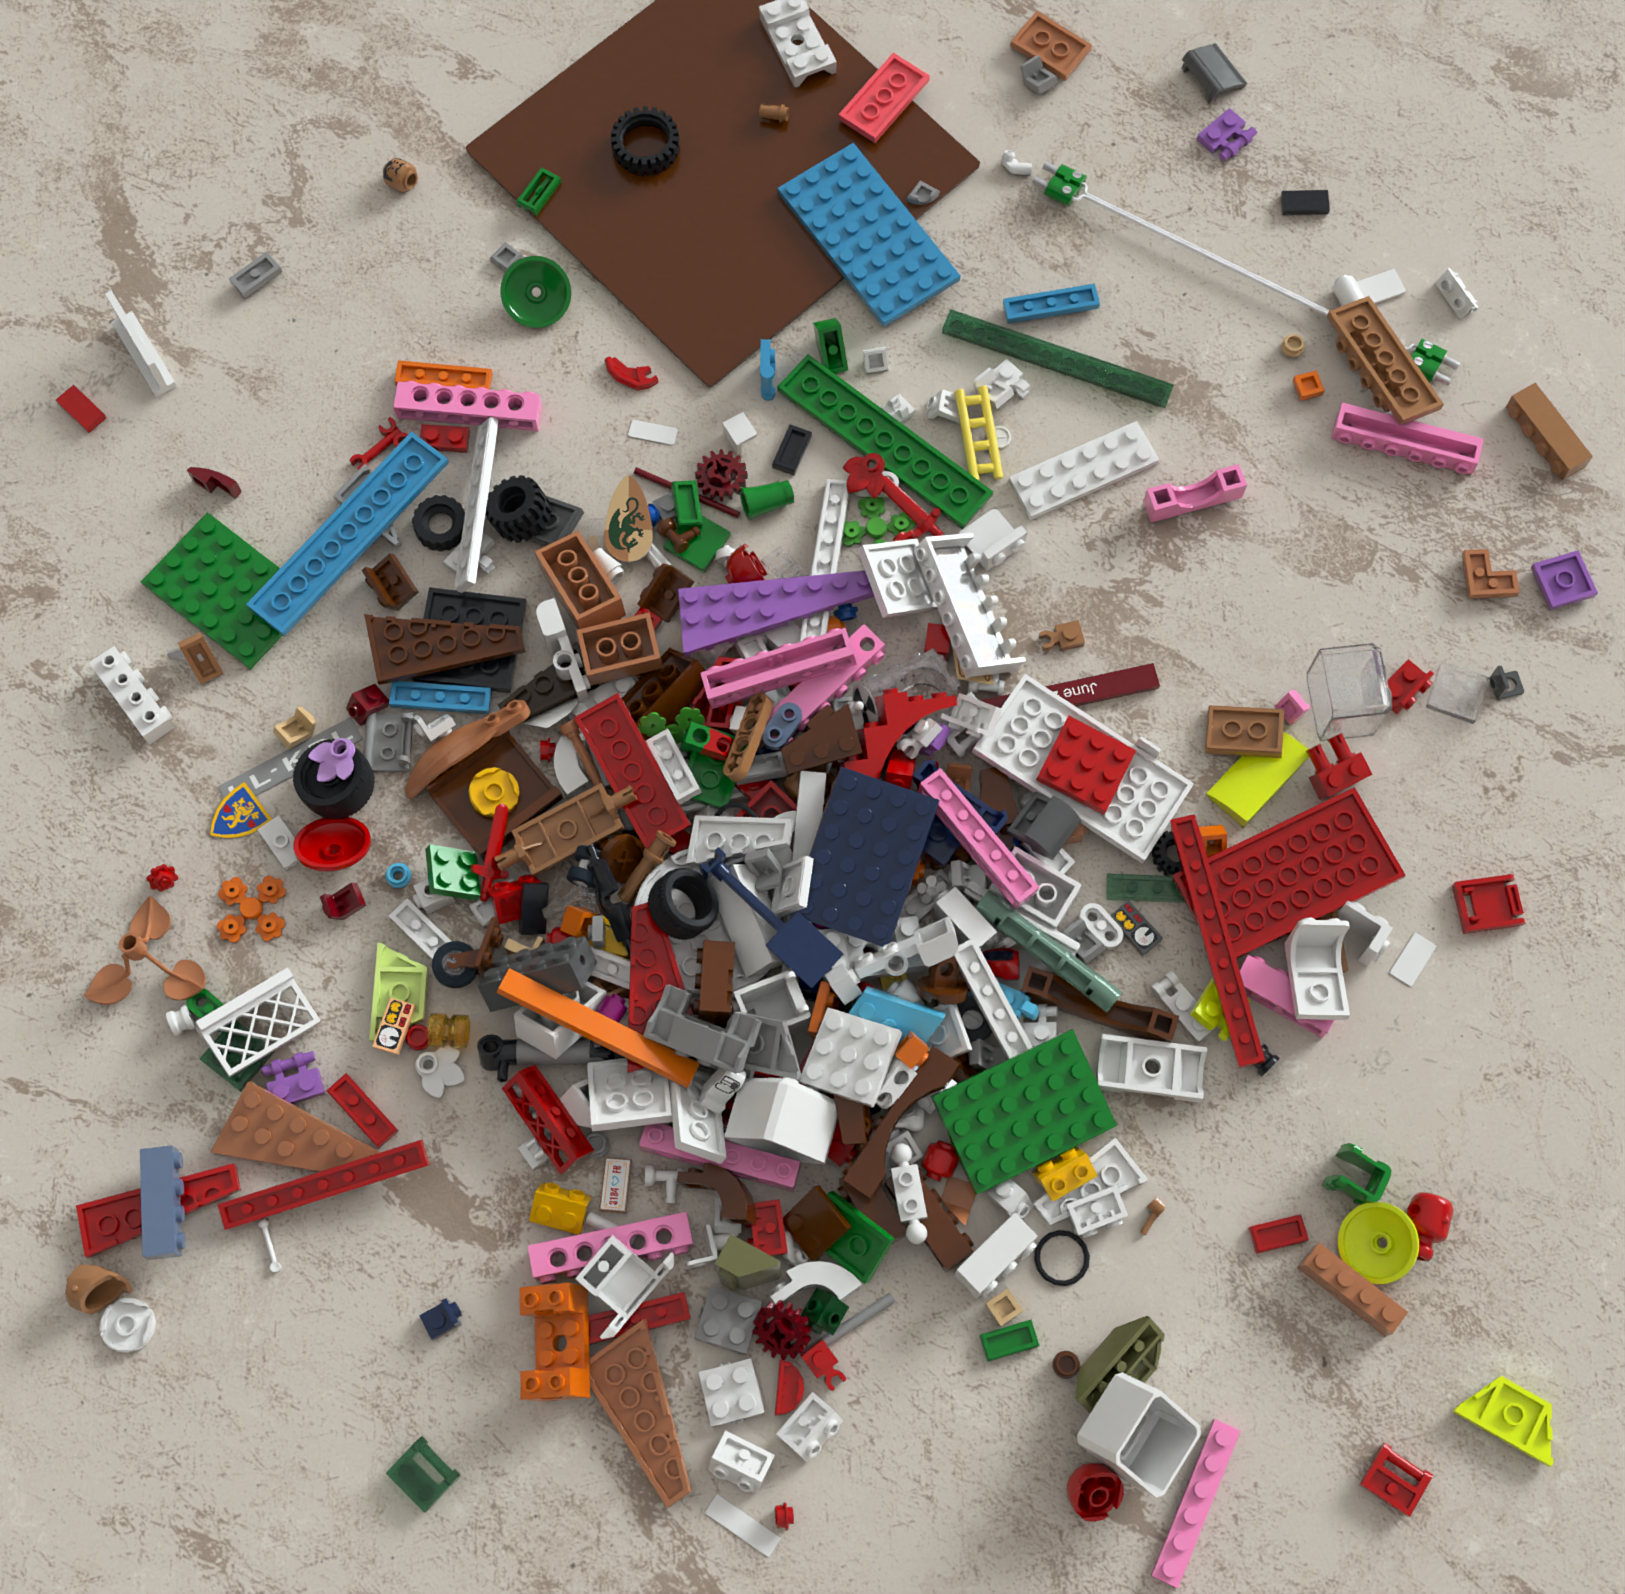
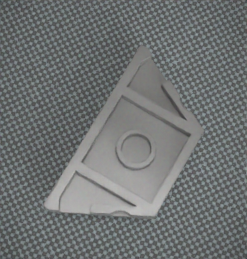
(772, 1050)

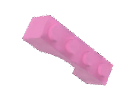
(1170, 501)

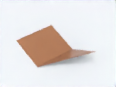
(958, 1198)

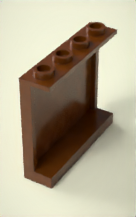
(503, 752)

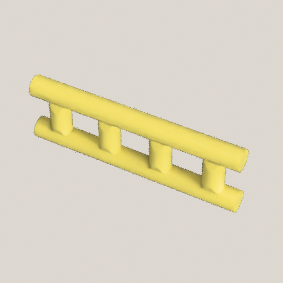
(985, 421)

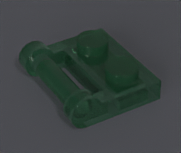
(416, 1481)

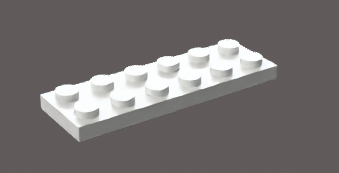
(1083, 470)

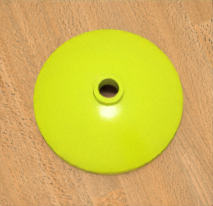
(1361, 1237)

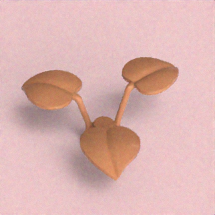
(152, 923)

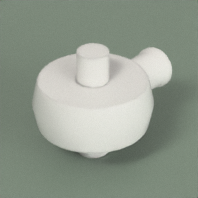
(723, 554)

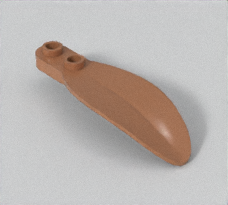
(462, 743)

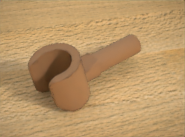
(1156, 1208)

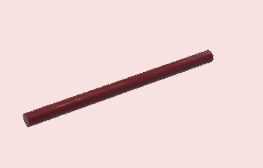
(707, 501)

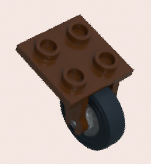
(458, 964)

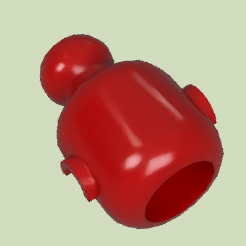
(1432, 1221)

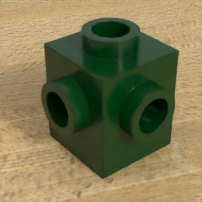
(824, 1312)

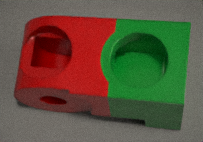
(706, 741)

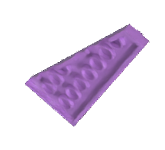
(740, 609)

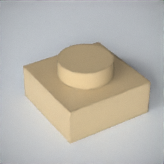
(1003, 1307)

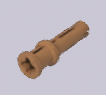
(651, 858)

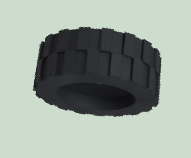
(436, 505)

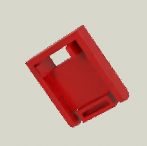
(1491, 903)

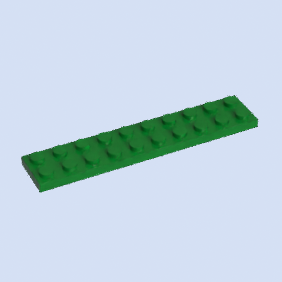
(875, 431)

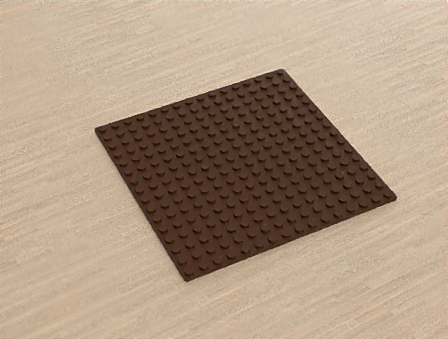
(708, 243)

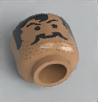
(400, 175)

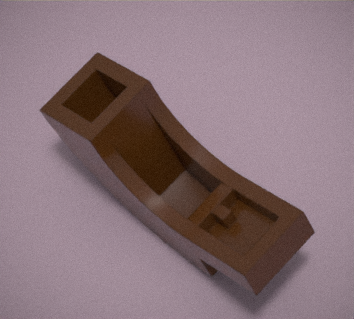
(735, 1197)

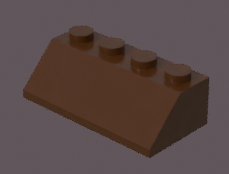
(666, 689)

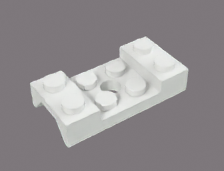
(789, 22)
(853, 948)
(1123, 1067)

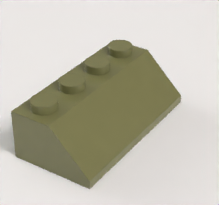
(745, 1265)

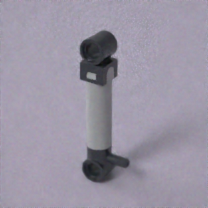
(500, 1054)

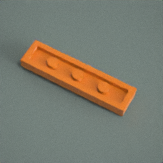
(443, 374)

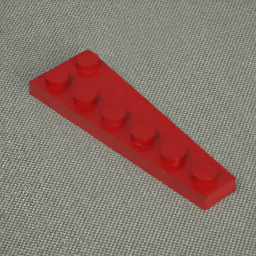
(118, 1217)

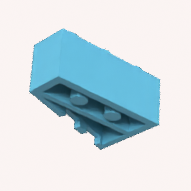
(897, 1013)

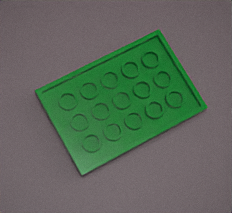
(210, 582)
(1023, 1111)

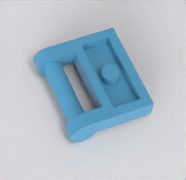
(767, 370)

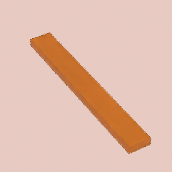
(597, 1028)

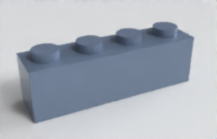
(161, 1202)

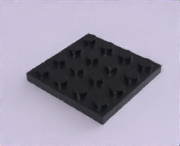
(480, 610)

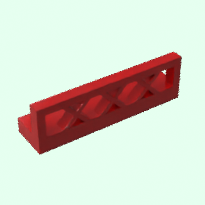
(551, 1115)

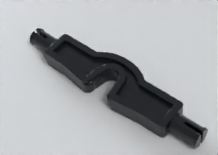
(605, 886)

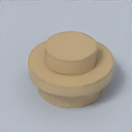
(1293, 345)

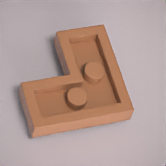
(1484, 582)

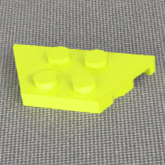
(1512, 1417)

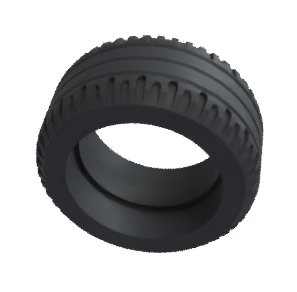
(699, 892)

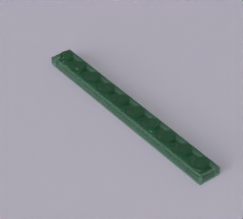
(1057, 358)

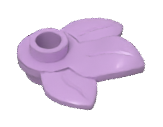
(331, 761)

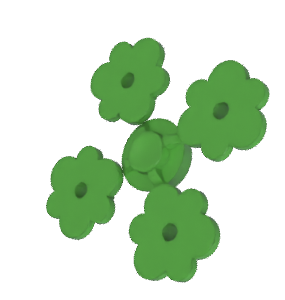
(876, 527)
(654, 724)

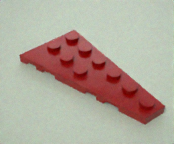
(650, 970)

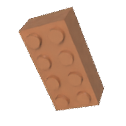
(580, 582)

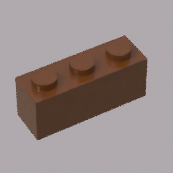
(878, 1209)

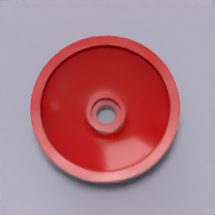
(332, 844)

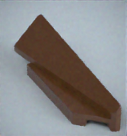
(853, 1120)

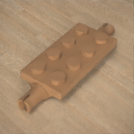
(559, 832)

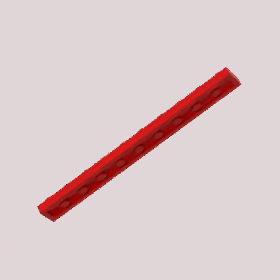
(1217, 941)

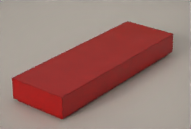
(362, 1110)

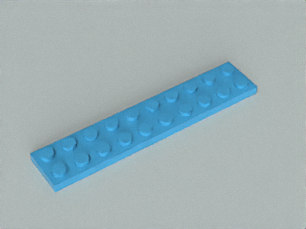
(347, 534)

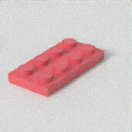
(884, 97)

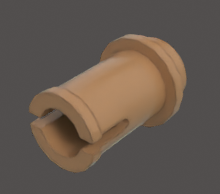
(774, 112)

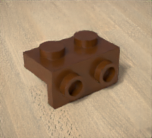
(390, 583)
(662, 593)

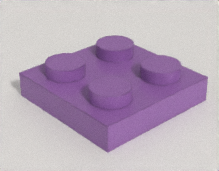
(1564, 580)

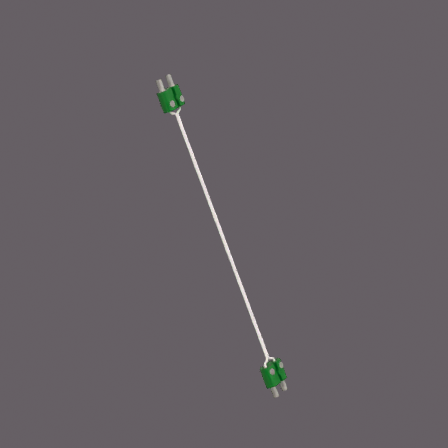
(1068, 184)

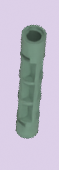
(1048, 951)

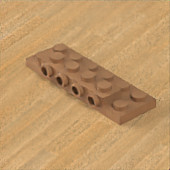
(1382, 361)

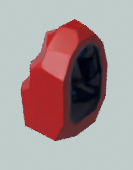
(1004, 963)

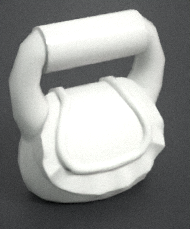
(911, 1120)

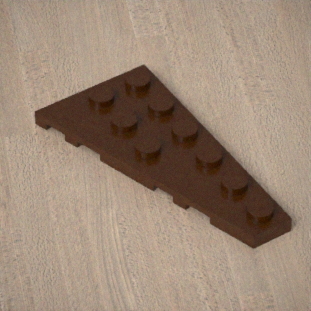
(427, 646)

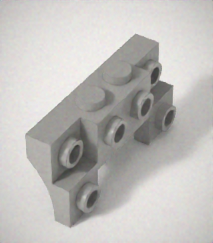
(699, 1038)

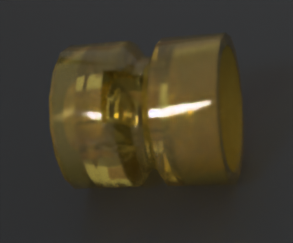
(457, 1030)

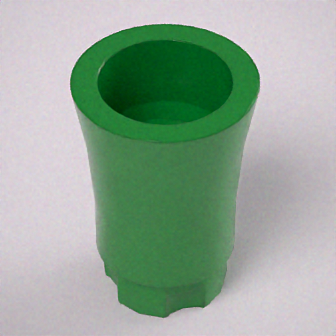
(765, 498)

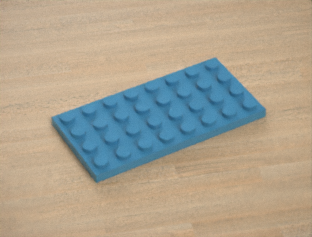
(868, 234)

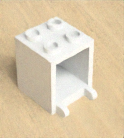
(775, 999)

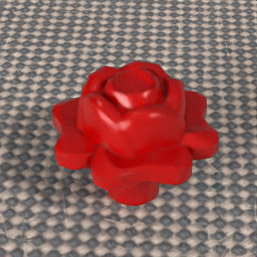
(162, 877)

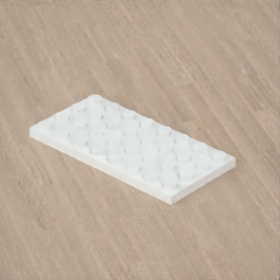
(1024, 739)

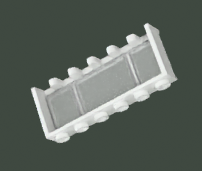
(964, 606)

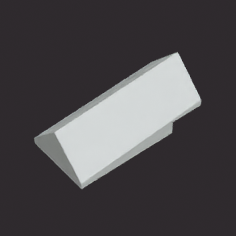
(744, 924)

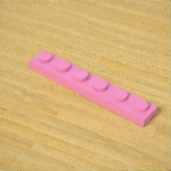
(1195, 1503)

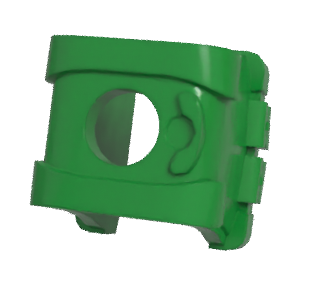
(1377, 1183)

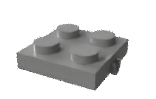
(727, 1320)

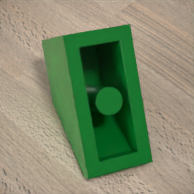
(831, 345)

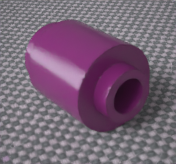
(612, 1007)

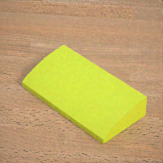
(1256, 780)

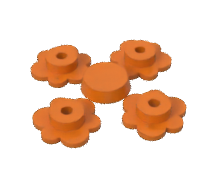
(251, 909)

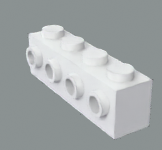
(132, 695)

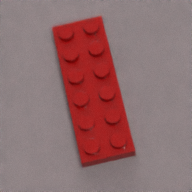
(630, 762)

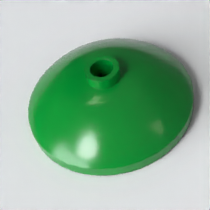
(535, 273)

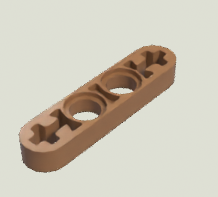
(757, 712)

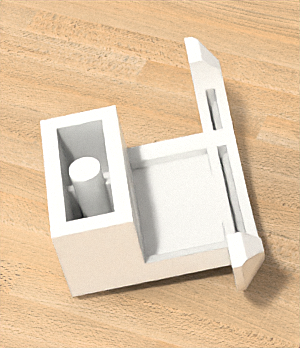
(621, 1280)

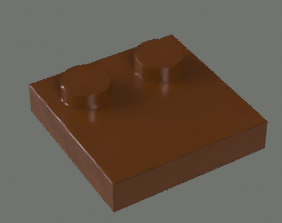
(816, 1223)

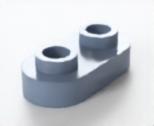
(782, 725)

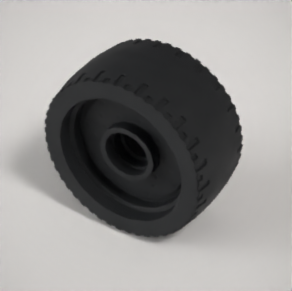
(336, 797)

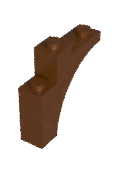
(995, 793)

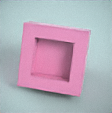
(1293, 705)

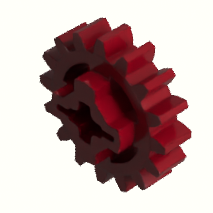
(714, 482)
(781, 1330)

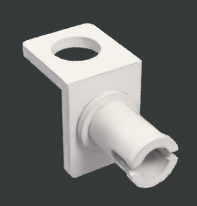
(714, 1244)

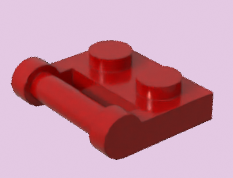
(1390, 1486)

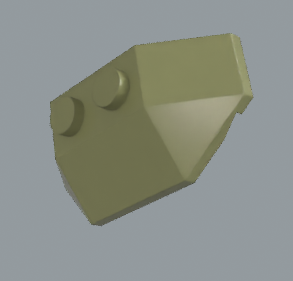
(1127, 1349)

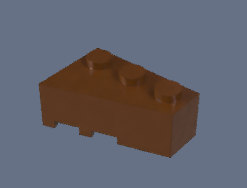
(824, 743)
(714, 981)

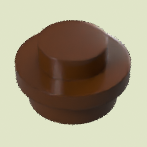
(1066, 1364)

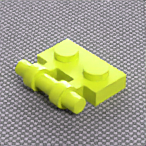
(1209, 1011)

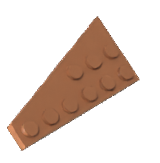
(280, 1133)
(634, 1397)

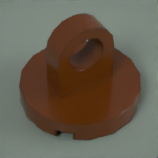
(622, 855)
(943, 985)

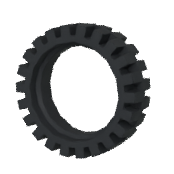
(645, 118)

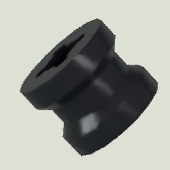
(1270, 1060)

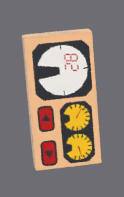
(394, 1026)

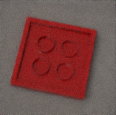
(1086, 765)

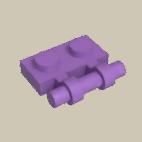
(1222, 130)
(297, 1087)

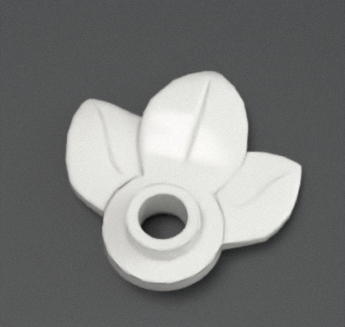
(443, 1071)

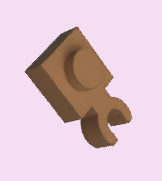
(1066, 636)

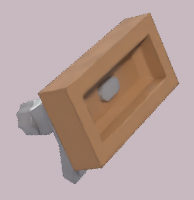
(199, 657)

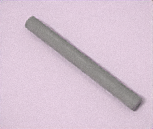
(857, 1320)

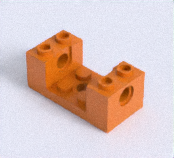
(557, 1312)

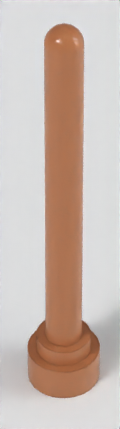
(572, 731)

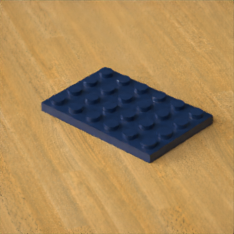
(867, 856)

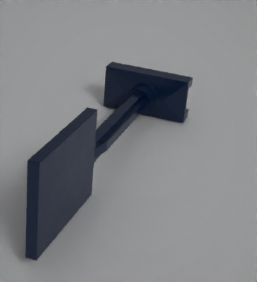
(796, 942)

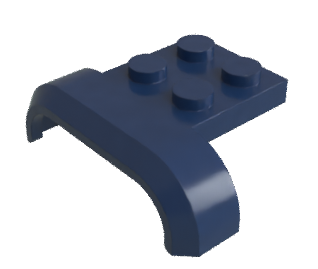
(940, 842)

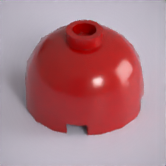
(744, 566)
(1094, 1491)

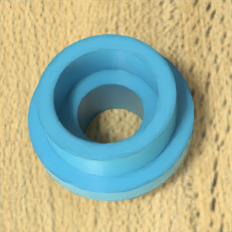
(393, 870)

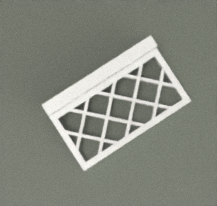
(141, 349)
(242, 1006)

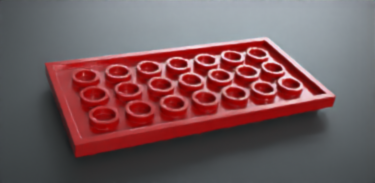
(1299, 871)

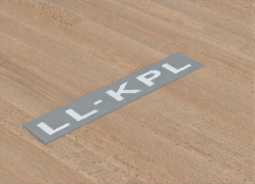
(282, 766)

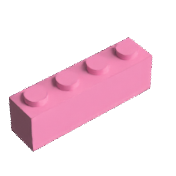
(1273, 990)

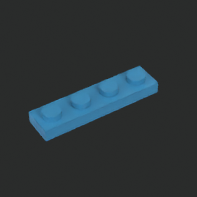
(1051, 303)
(440, 697)

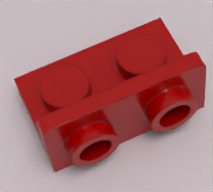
(1406, 684)
(507, 898)
(768, 1231)

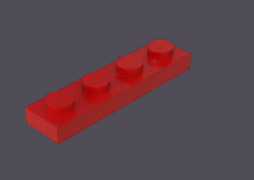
(657, 1313)

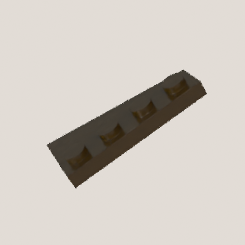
(547, 689)

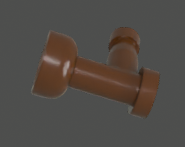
(667, 528)

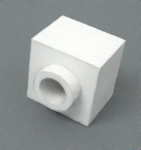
(844, 983)

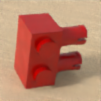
(1336, 777)

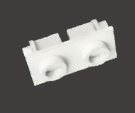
(1455, 294)

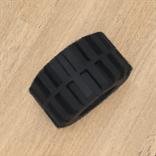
(532, 511)

